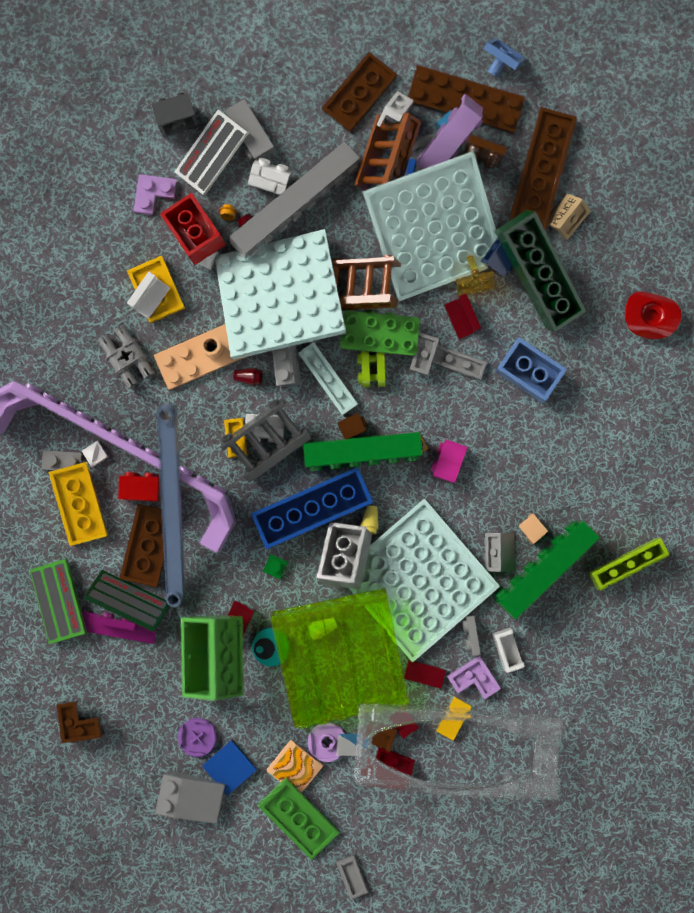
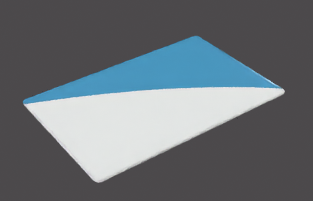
(347, 745)

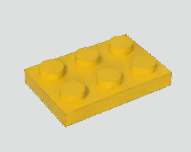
(171, 302)

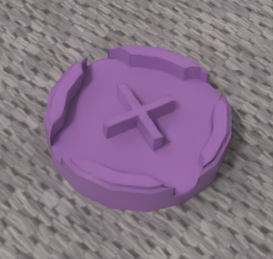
(197, 737)

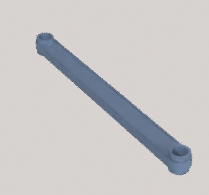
(171, 504)

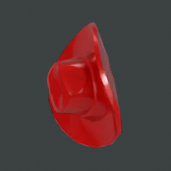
(652, 315)

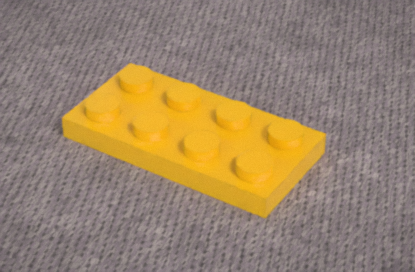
(78, 503)

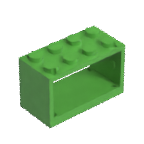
(212, 657)

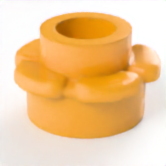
(227, 212)

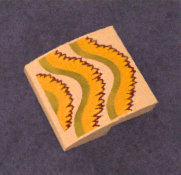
(295, 765)

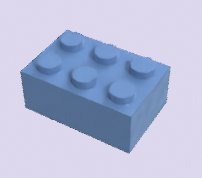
(530, 370)

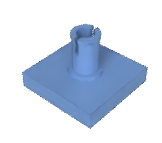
(504, 55)

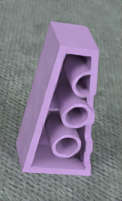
(452, 134)

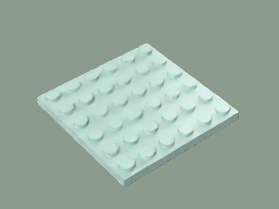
(432, 224)
(279, 295)
(427, 578)

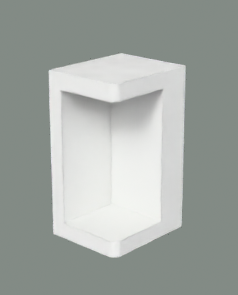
(508, 650)

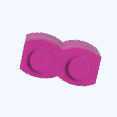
(449, 461)

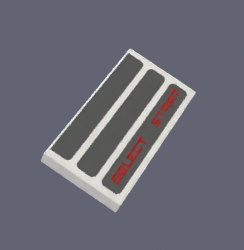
(211, 152)

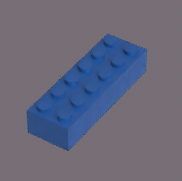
(311, 508)

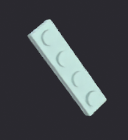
(328, 378)

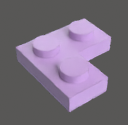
(151, 187)
(477, 673)

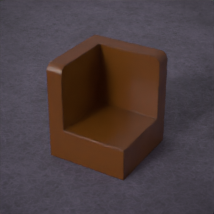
(384, 738)

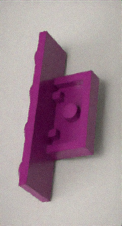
(117, 627)

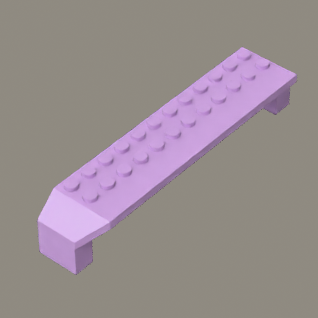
(18, 397)

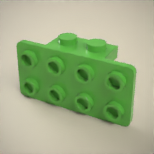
(380, 332)

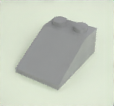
(189, 797)

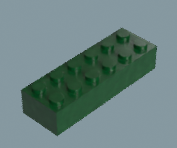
(540, 270)

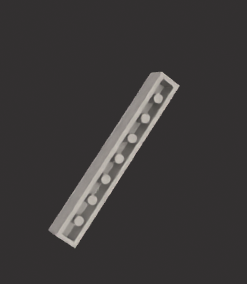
(294, 200)

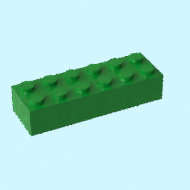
(362, 450)
(546, 569)

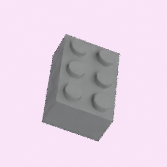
(344, 555)

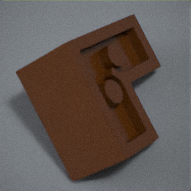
(74, 729)

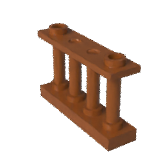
(400, 154)
(367, 300)

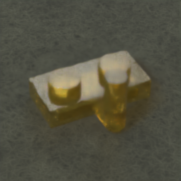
(475, 282)

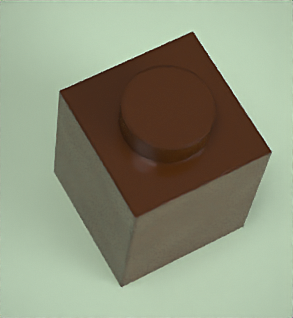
(352, 426)

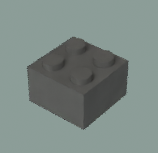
(174, 114)

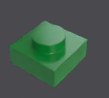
(275, 566)

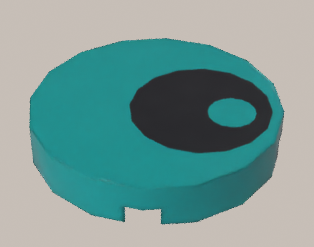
(265, 648)

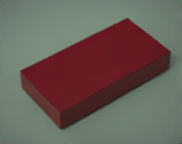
(424, 674)

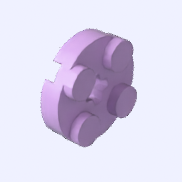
(319, 749)

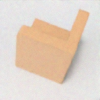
(533, 528)

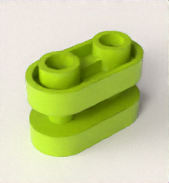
(365, 377)

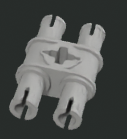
(116, 356)

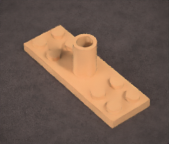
(192, 360)

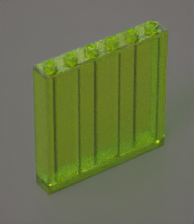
(338, 657)

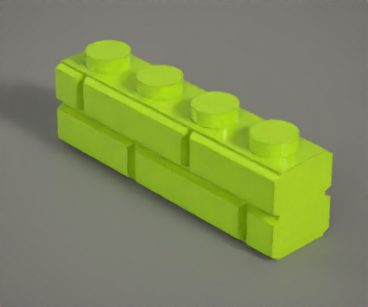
(628, 563)

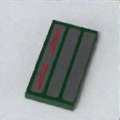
(127, 600)

